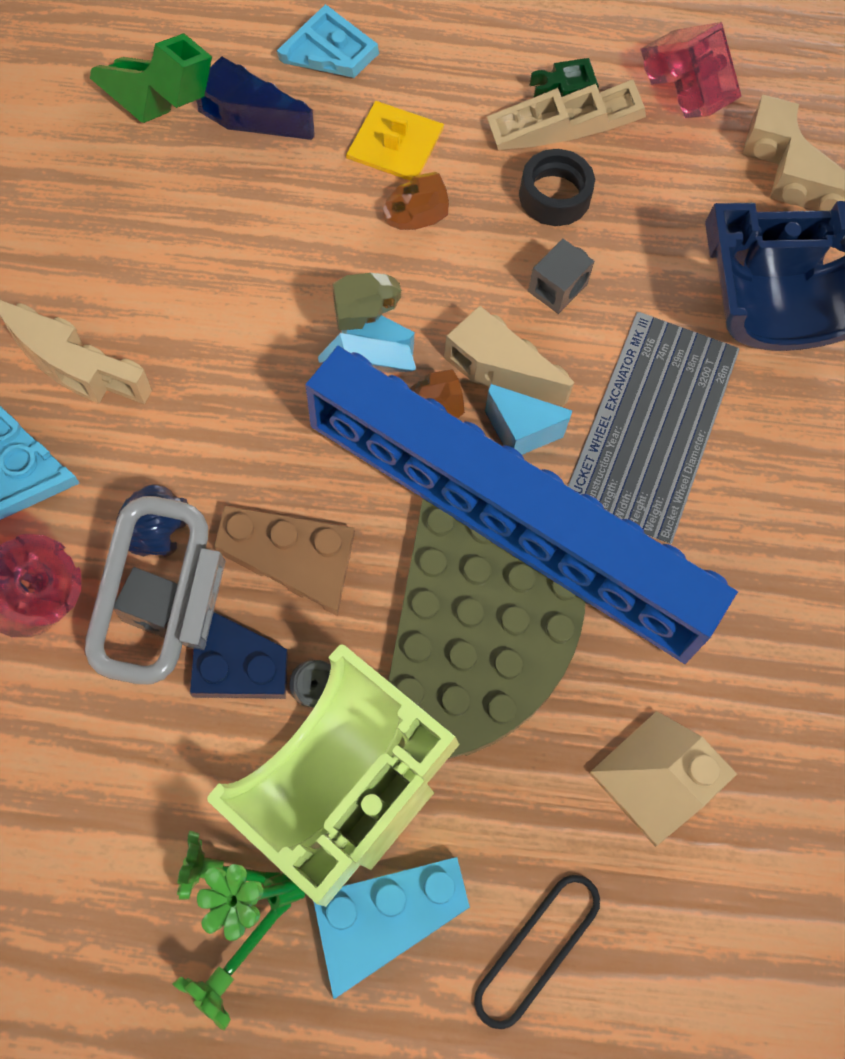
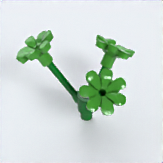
(231, 906)

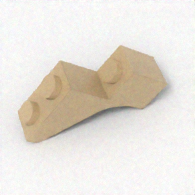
(803, 172)

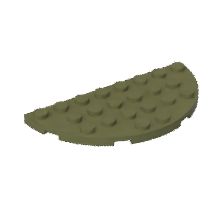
(479, 633)

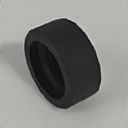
(559, 164)

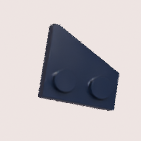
(238, 664)

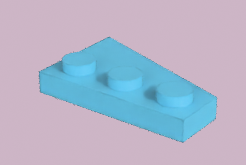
(27, 469)

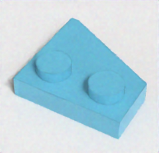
(329, 45)

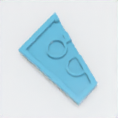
(386, 916)

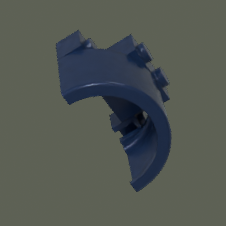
(775, 275)

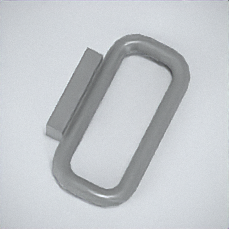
(192, 602)

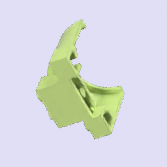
(340, 781)

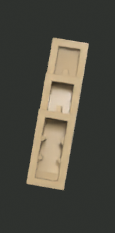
(566, 118)

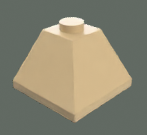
(662, 776)

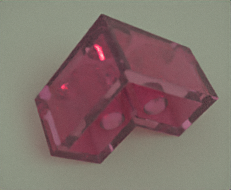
(698, 65)

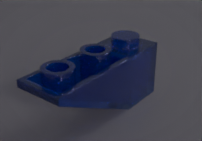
(252, 105)

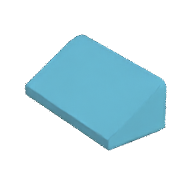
(382, 354)

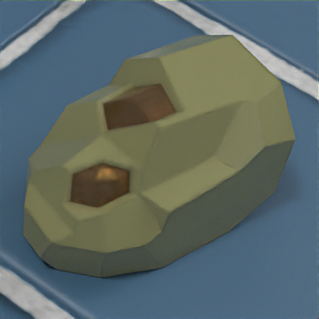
(364, 298)

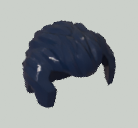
(152, 531)

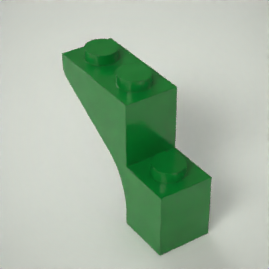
(150, 88)

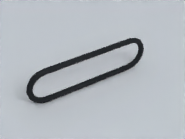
(553, 966)

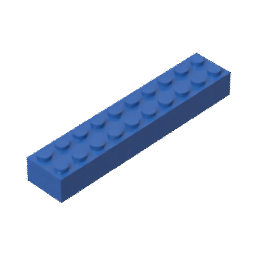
(518, 505)

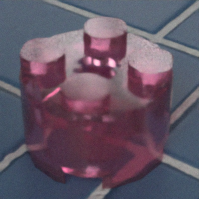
(50, 574)

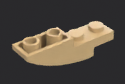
(61, 355)

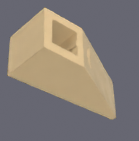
(495, 355)

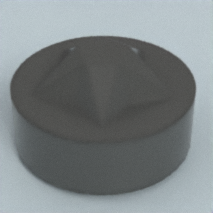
(309, 681)

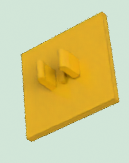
(395, 141)

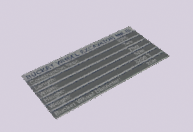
(654, 424)

